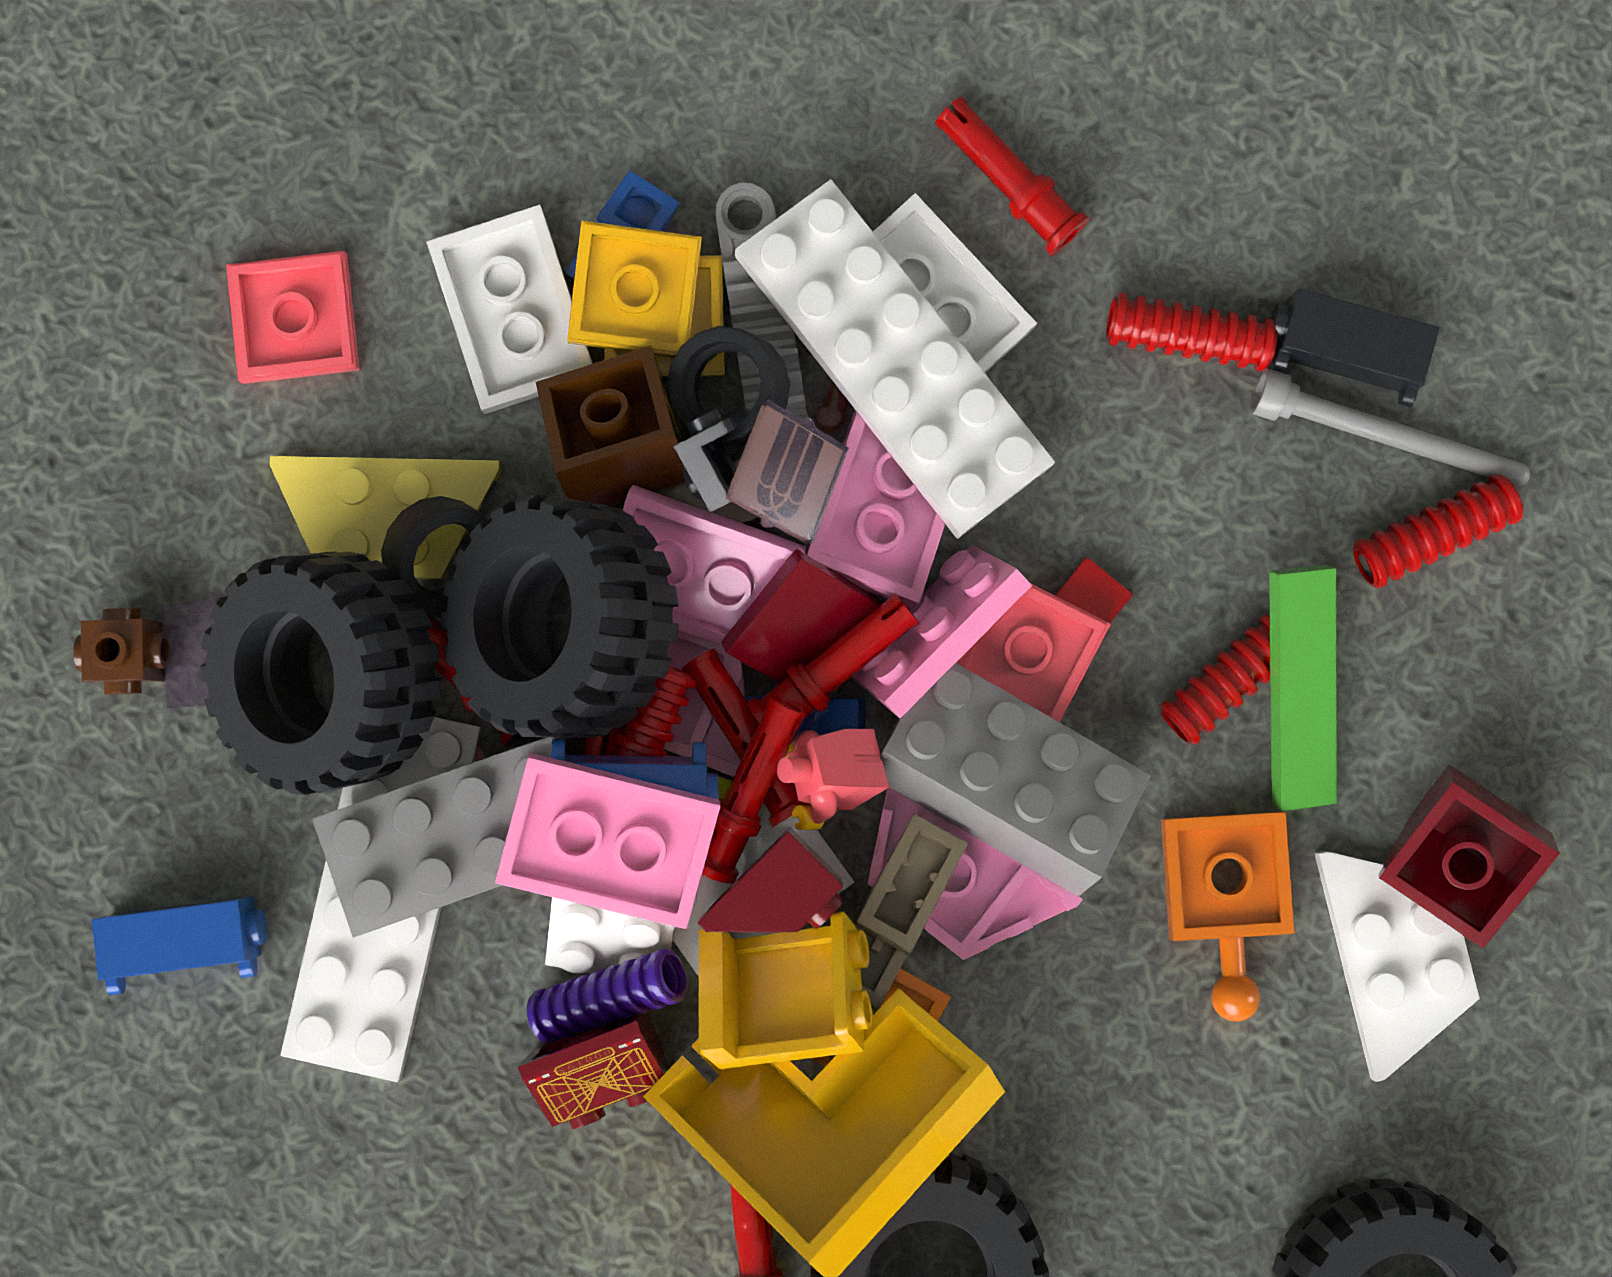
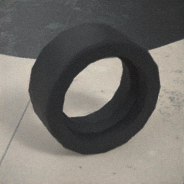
(704, 346)
(410, 531)

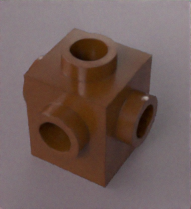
(141, 656)

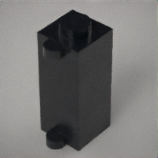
(1354, 342)

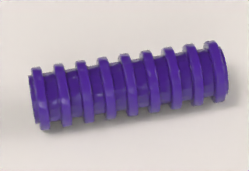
(607, 996)

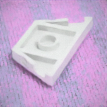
(1399, 962)

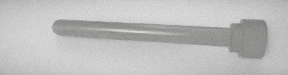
(1284, 398)

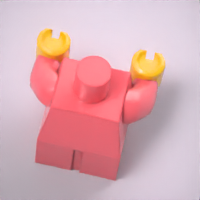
(832, 773)

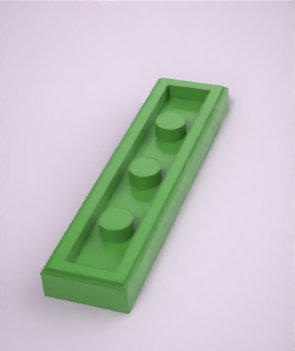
(1303, 687)

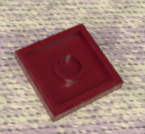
(797, 617)

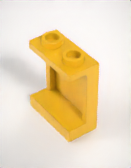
(783, 994)

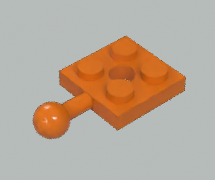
(1254, 909)

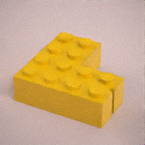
(840, 1150)

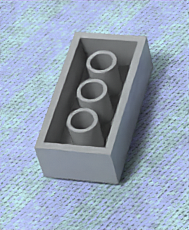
(1013, 778)
(423, 840)

